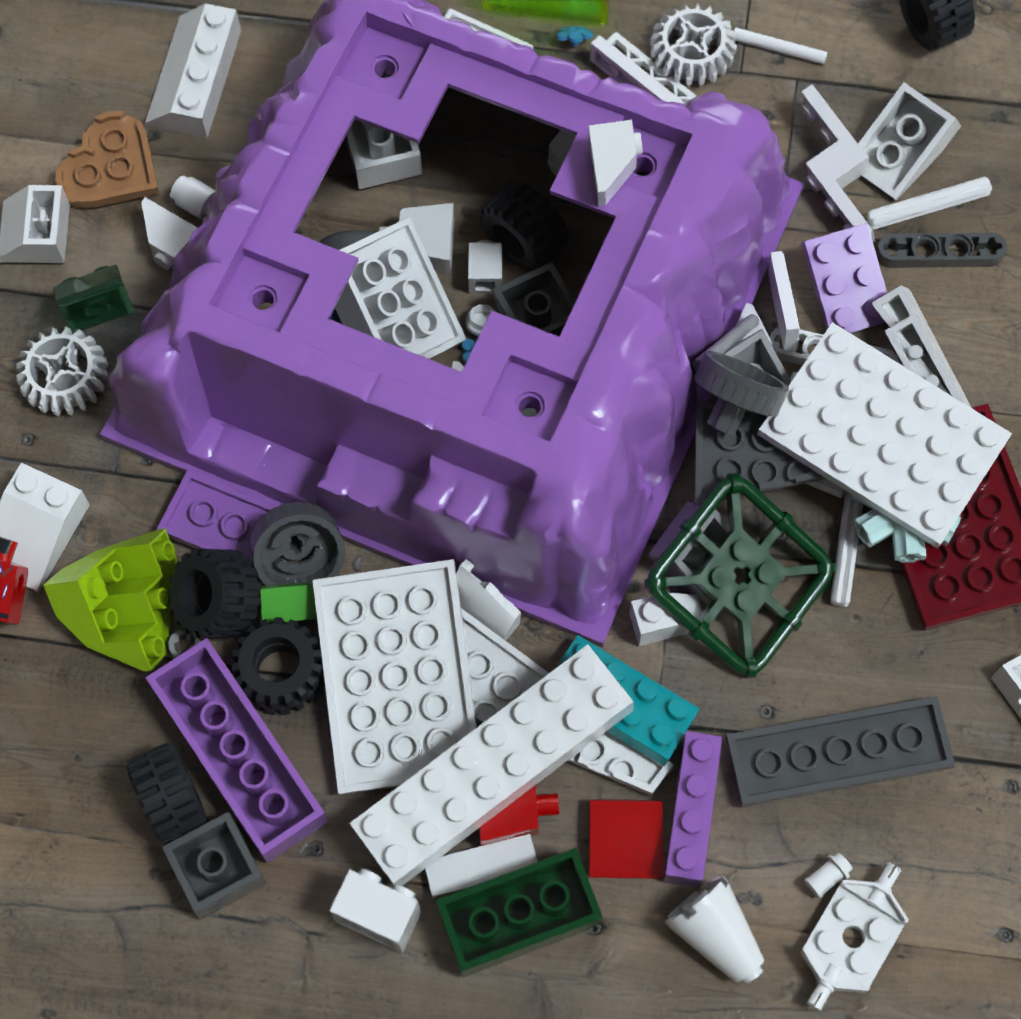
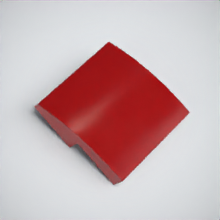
(626, 839)

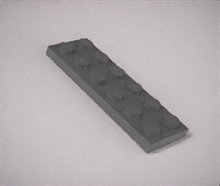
(839, 751)

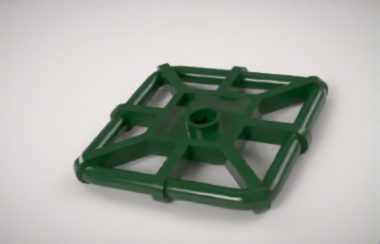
(717, 575)

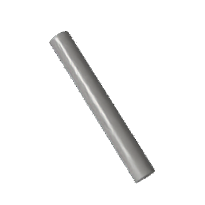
(731, 337)

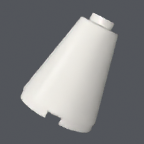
(718, 931)

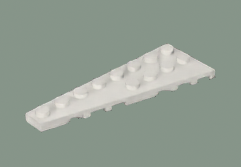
(503, 673)

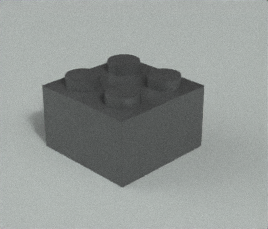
(536, 299)
(214, 865)

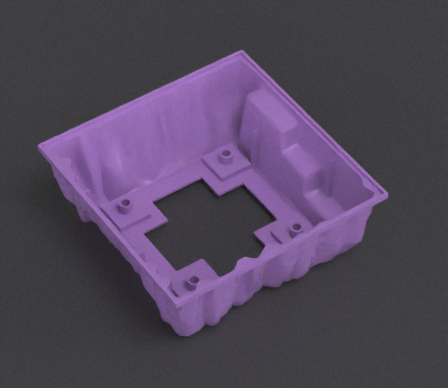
(411, 449)

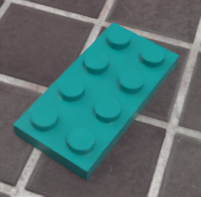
(658, 714)

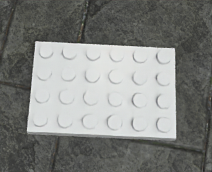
(885, 435)
(393, 671)

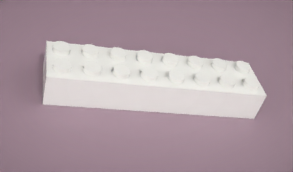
(492, 766)

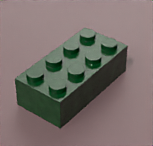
(519, 912)

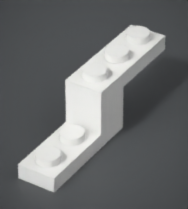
(837, 164)

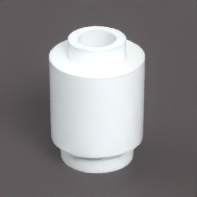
(192, 196)

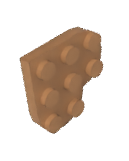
(110, 164)

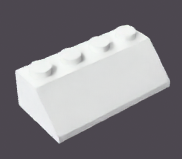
(195, 71)

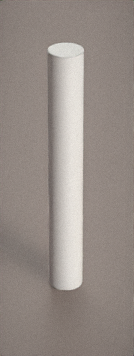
(780, 46)

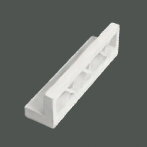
(628, 70)

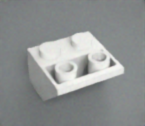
(35, 225)

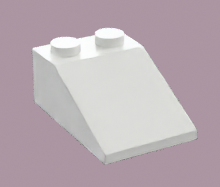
(906, 140)
(40, 517)

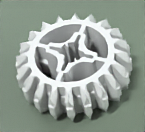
(696, 34)
(56, 355)

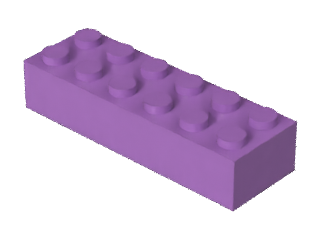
(237, 750)

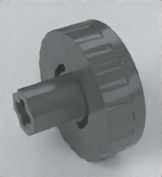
(738, 389)
(293, 532)

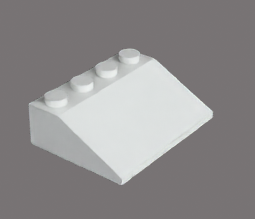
(398, 293)

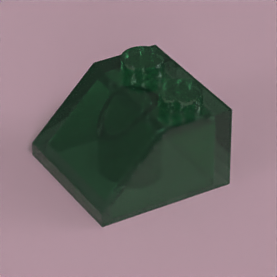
(93, 298)

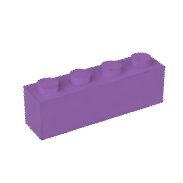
(692, 810)

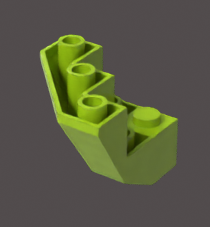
(119, 599)

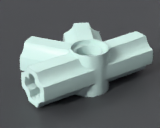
(907, 547)

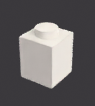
(484, 267)

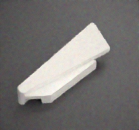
(915, 341)

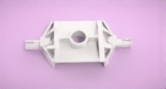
(878, 918)

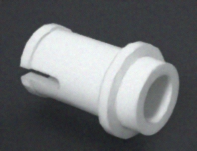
(828, 874)

